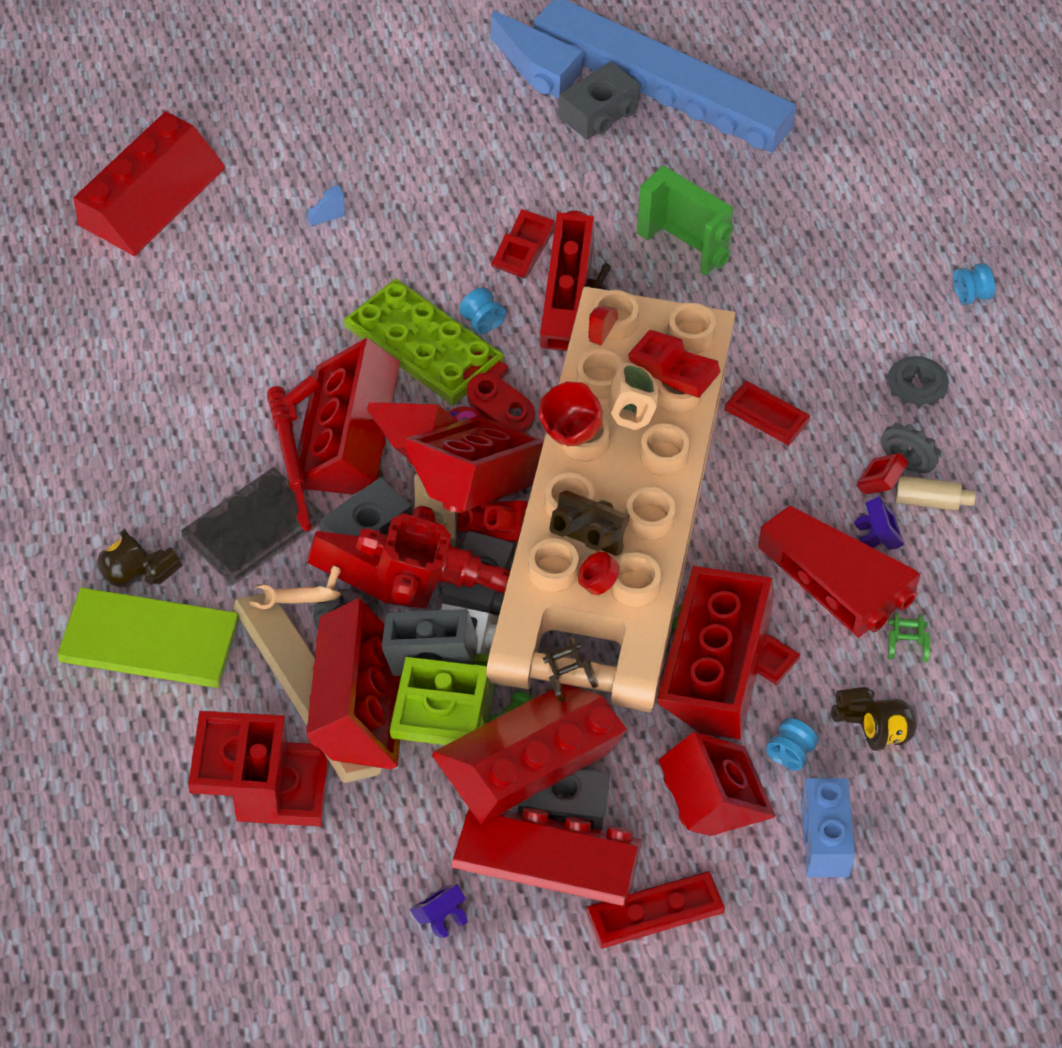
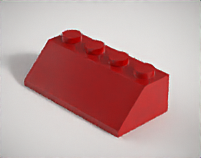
(147, 184)
(339, 437)
(473, 462)
(717, 650)
(353, 689)
(529, 749)
(551, 854)

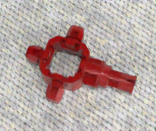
(447, 565)

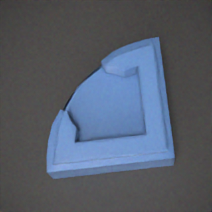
(328, 208)

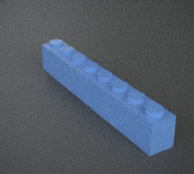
(672, 76)

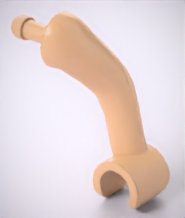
(299, 594)

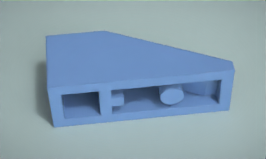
(539, 58)

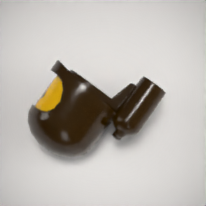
(127, 562)
(881, 720)

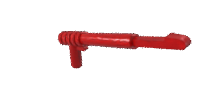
(283, 413)

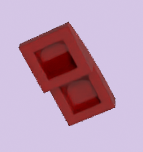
(524, 244)
(672, 365)

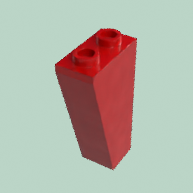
(566, 277)
(838, 570)

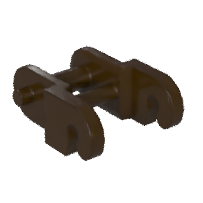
(551, 657)

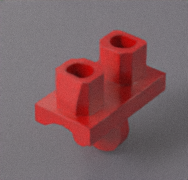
(495, 519)

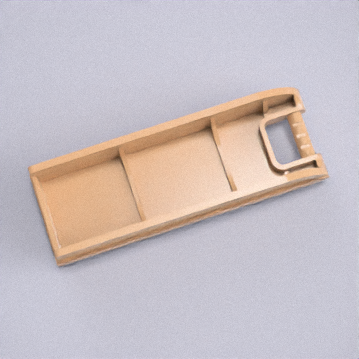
(643, 473)

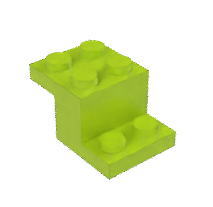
(441, 700)

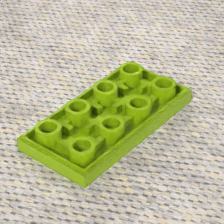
(423, 339)
(148, 637)

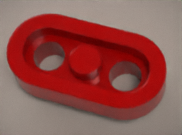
(500, 401)

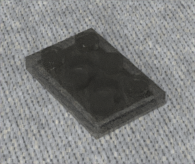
(249, 527)

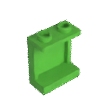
(688, 214)

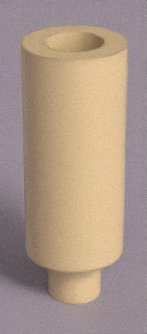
(932, 493)

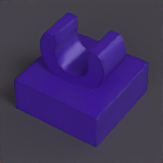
(882, 524)
(438, 906)

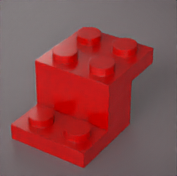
(258, 767)

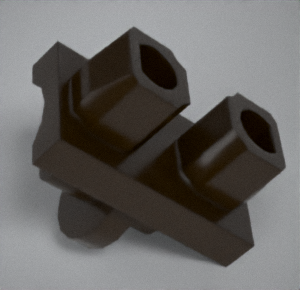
(589, 522)

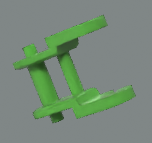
(922, 638)

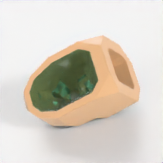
(633, 396)

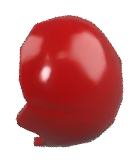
(571, 413)

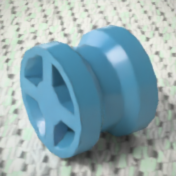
(974, 283)
(482, 310)
(792, 744)

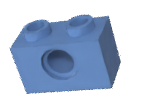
(827, 827)

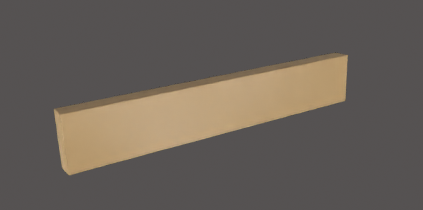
(291, 664)

